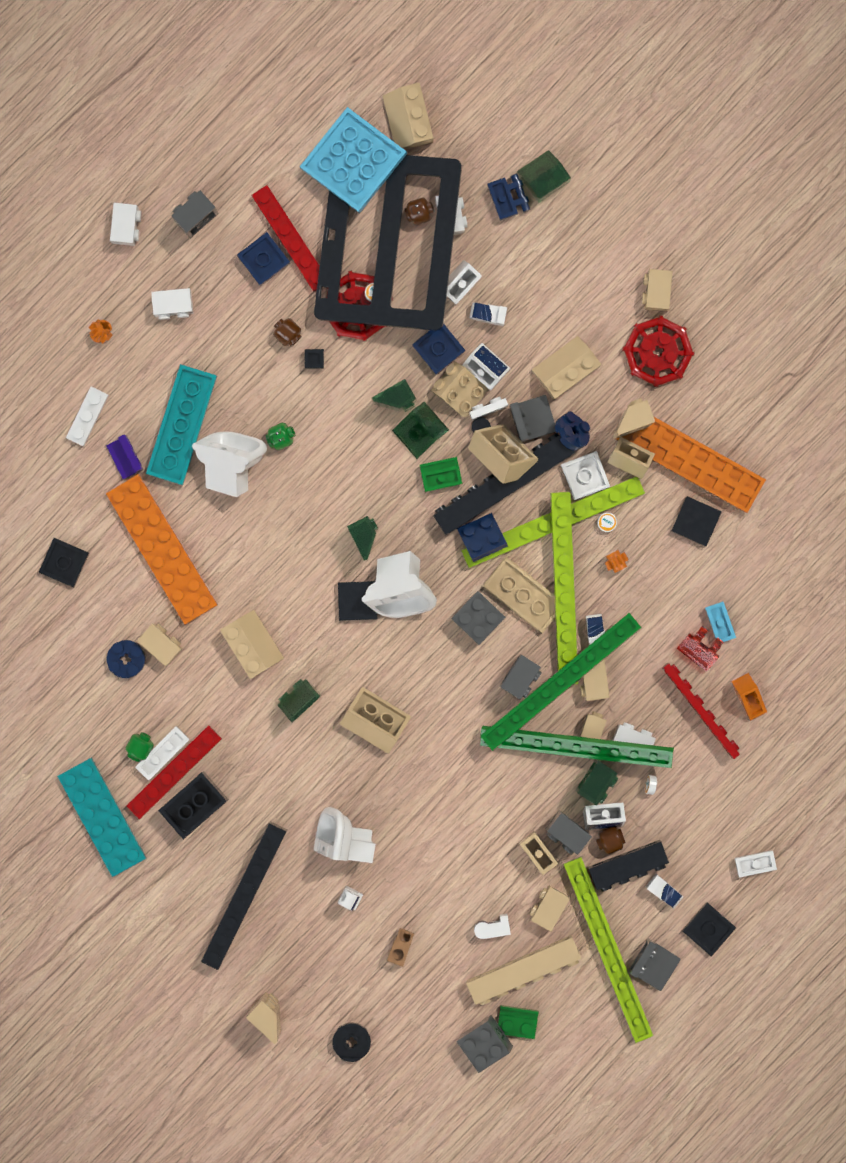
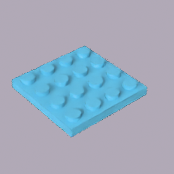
(353, 160)

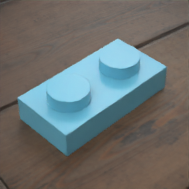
(720, 621)

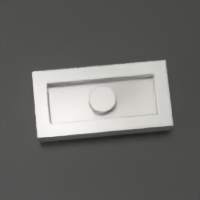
(480, 410)
(755, 863)

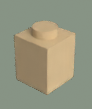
(593, 726)

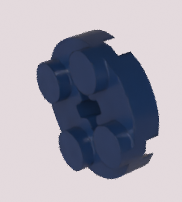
(572, 423)
(134, 652)

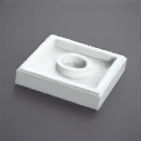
(585, 475)

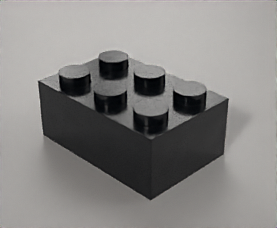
(193, 805)

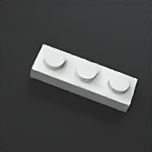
(87, 416)
(162, 753)

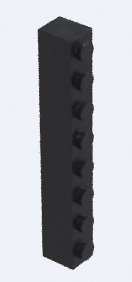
(493, 490)
(244, 895)

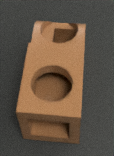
(400, 947)

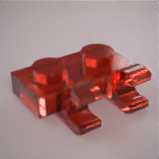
(697, 651)

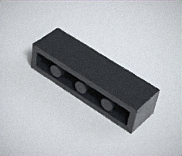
(628, 865)

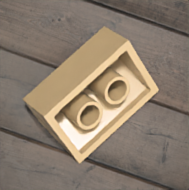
(408, 116)
(566, 367)
(634, 418)
(502, 452)
(252, 644)
(375, 720)
(266, 1016)

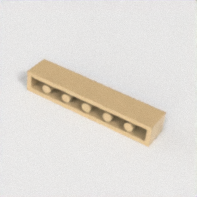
(523, 969)

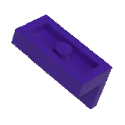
(124, 457)

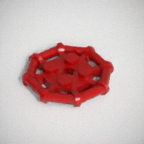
(351, 296)
(649, 345)

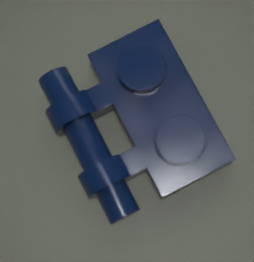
(503, 199)

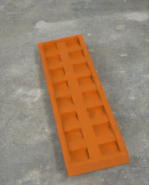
(699, 464)
(161, 549)

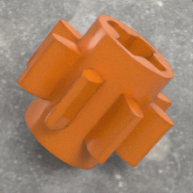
(100, 331)
(616, 561)

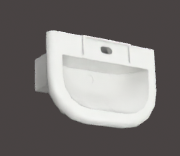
(227, 460)
(398, 588)
(340, 840)

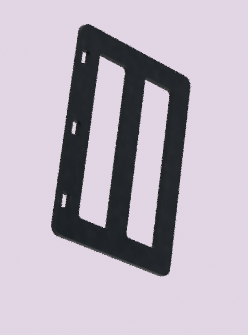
(380, 309)

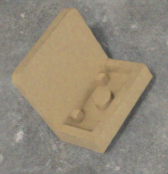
(459, 389)

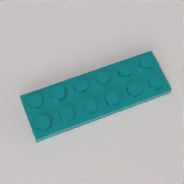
(181, 424)
(102, 817)

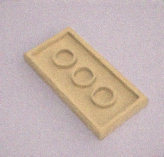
(522, 594)

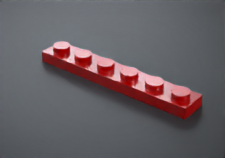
(288, 235)
(706, 716)
(174, 772)

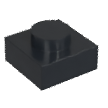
(314, 358)

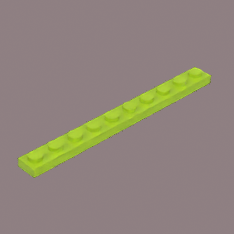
(579, 511)
(563, 578)
(608, 949)

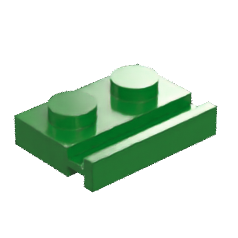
(440, 474)
(518, 1021)

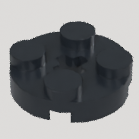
(359, 1050)

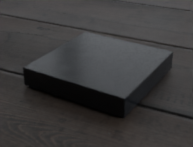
(696, 521)
(64, 562)
(350, 601)
(709, 929)

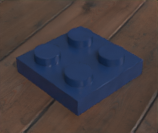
(263, 259)
(438, 348)
(482, 537)

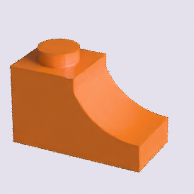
(749, 696)

